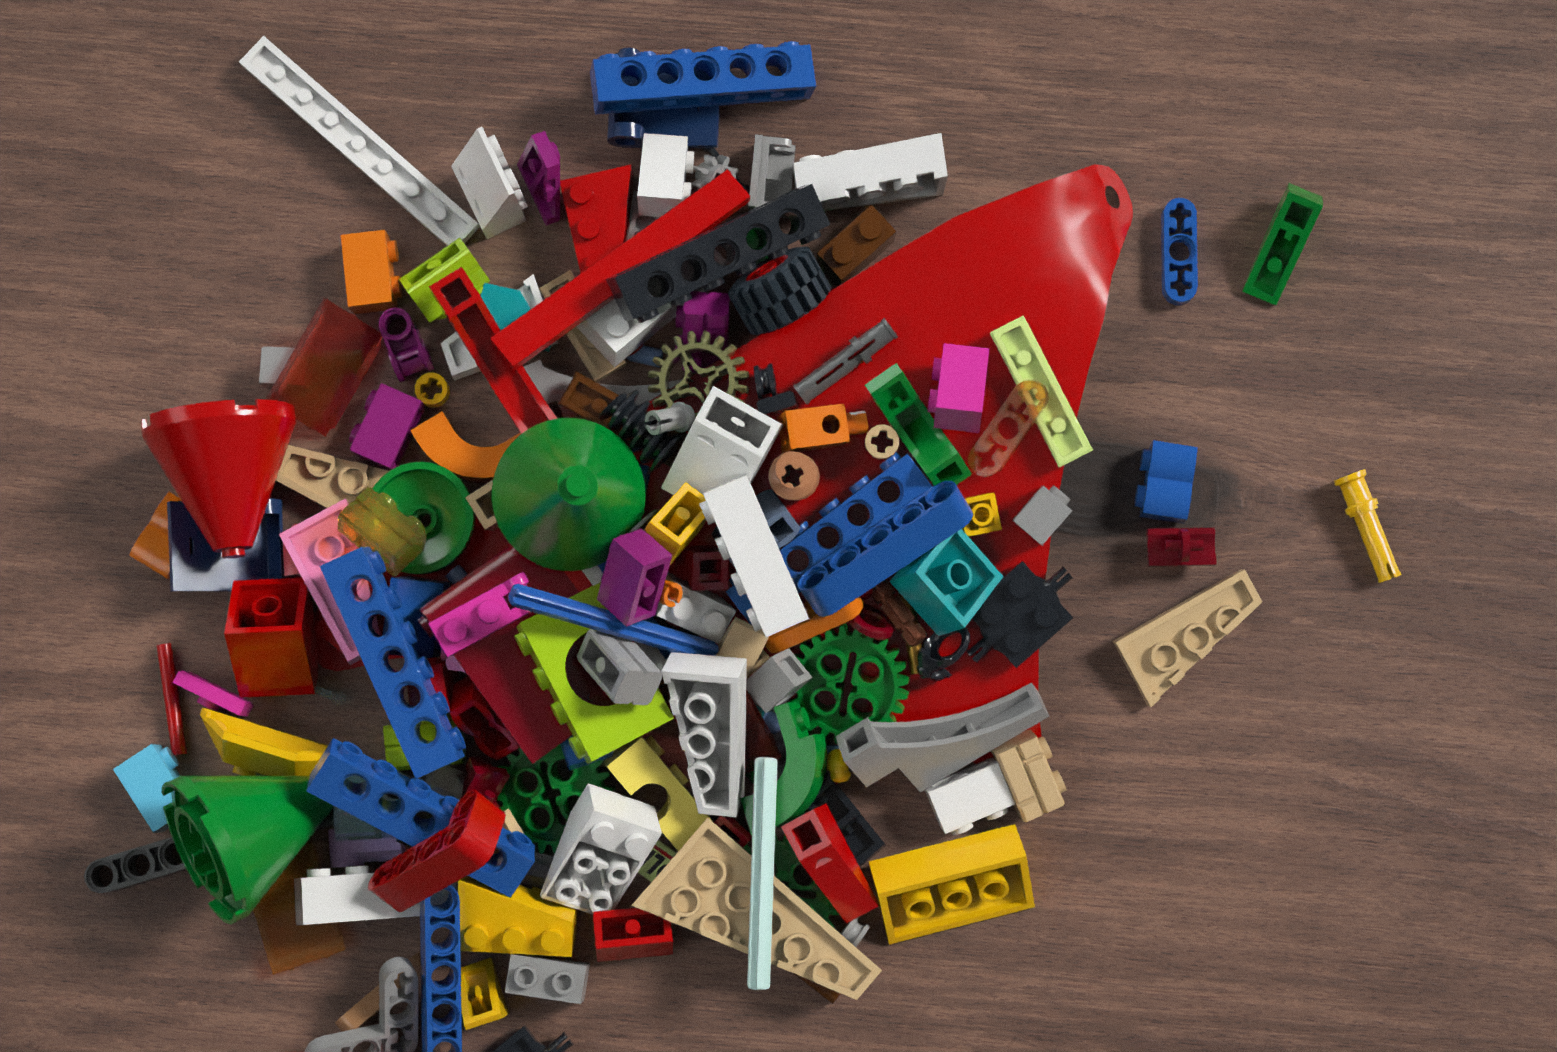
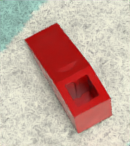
(830, 862)

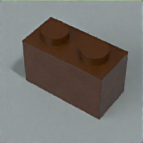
(856, 246)

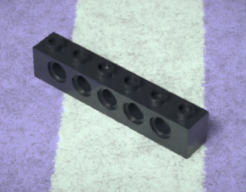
(806, 220)

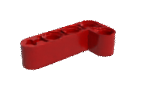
(443, 856)

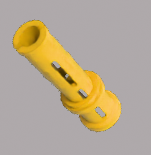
(1362, 508)

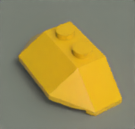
(259, 747)

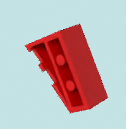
(598, 212)

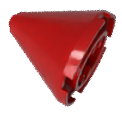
(223, 463)

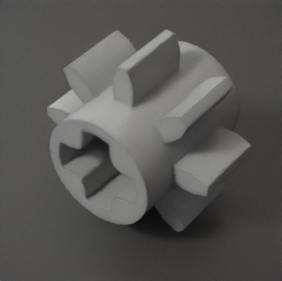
(710, 167)

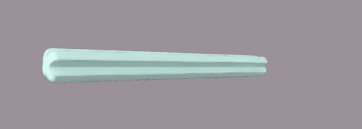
(762, 873)

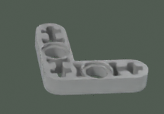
(383, 1035)

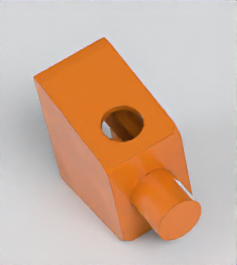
(804, 430)

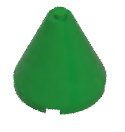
(567, 493)
(240, 833)

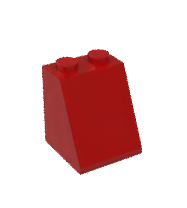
(272, 637)

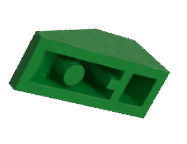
(1283, 243)

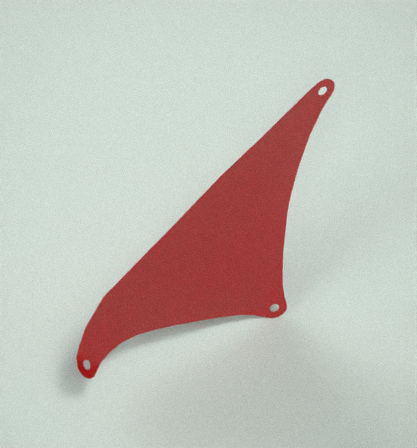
(1026, 255)

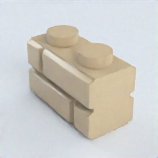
(1029, 775)

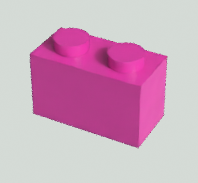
(960, 388)

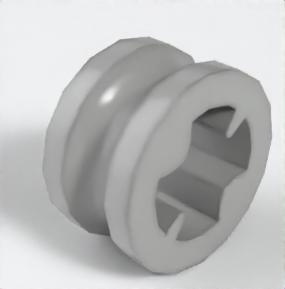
(854, 931)

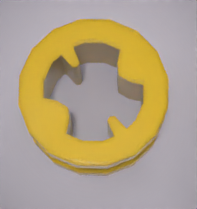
(439, 398)

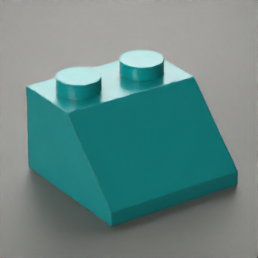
(948, 583)

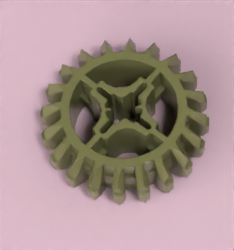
(714, 373)

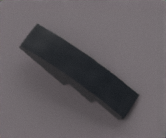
(856, 830)

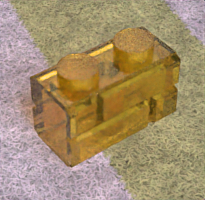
(377, 523)

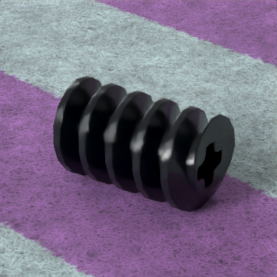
(631, 419)

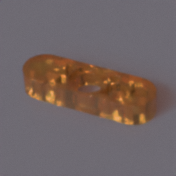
(1001, 457)

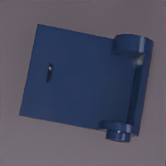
(628, 128)
(206, 569)

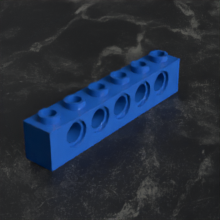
(687, 91)
(835, 514)
(342, 578)
(399, 818)

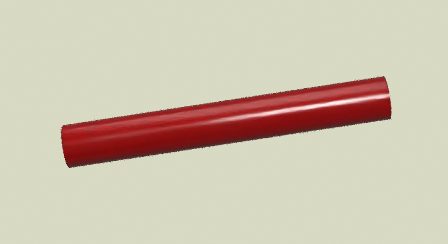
(171, 699)

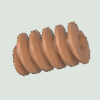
(780, 470)

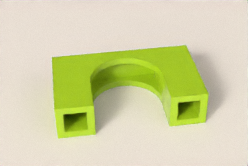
(593, 727)

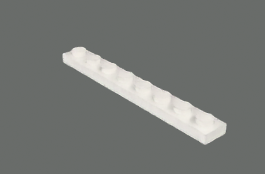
(358, 143)

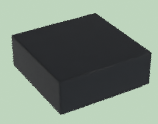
(777, 403)

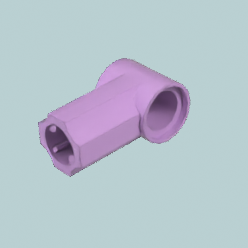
(359, 851)

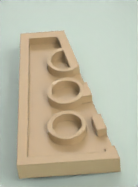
(325, 476)
(1176, 639)

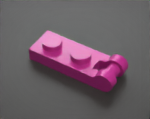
(477, 618)

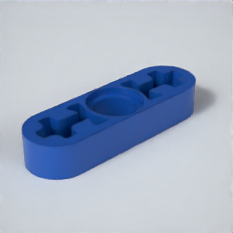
(1169, 224)

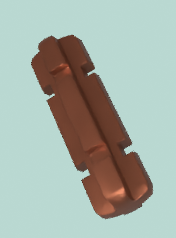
(898, 614)

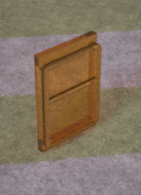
(283, 940)

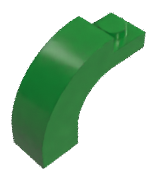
(916, 427)
(803, 768)

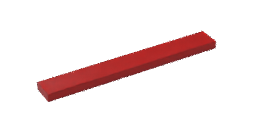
(590, 290)

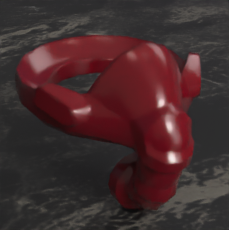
(875, 615)

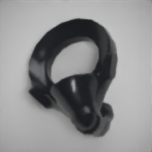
(930, 662)

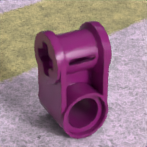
(406, 351)

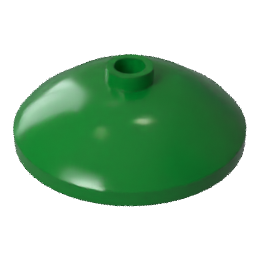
(433, 491)

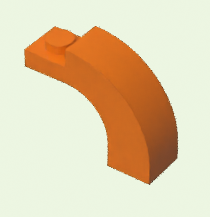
(448, 450)

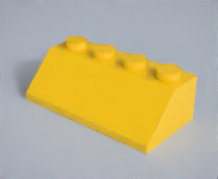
(952, 884)

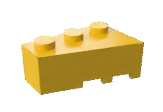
(514, 924)

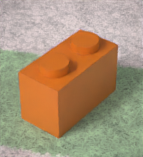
(370, 271)

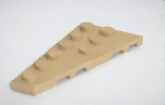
(710, 894)

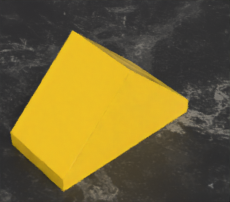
(481, 994)

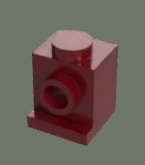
(702, 568)

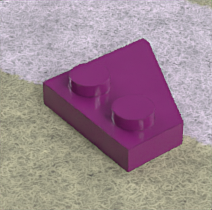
(541, 173)

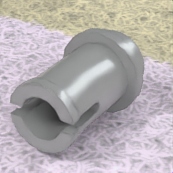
(677, 417)

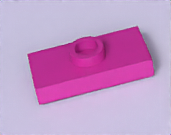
(212, 695)

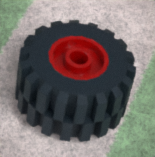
(779, 291)

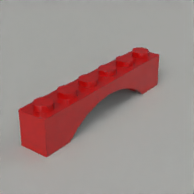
(475, 327)

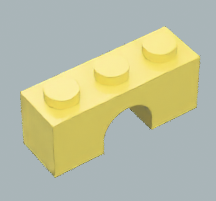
(641, 764)

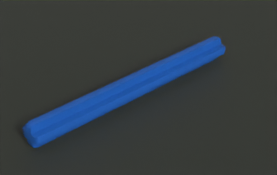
(604, 621)

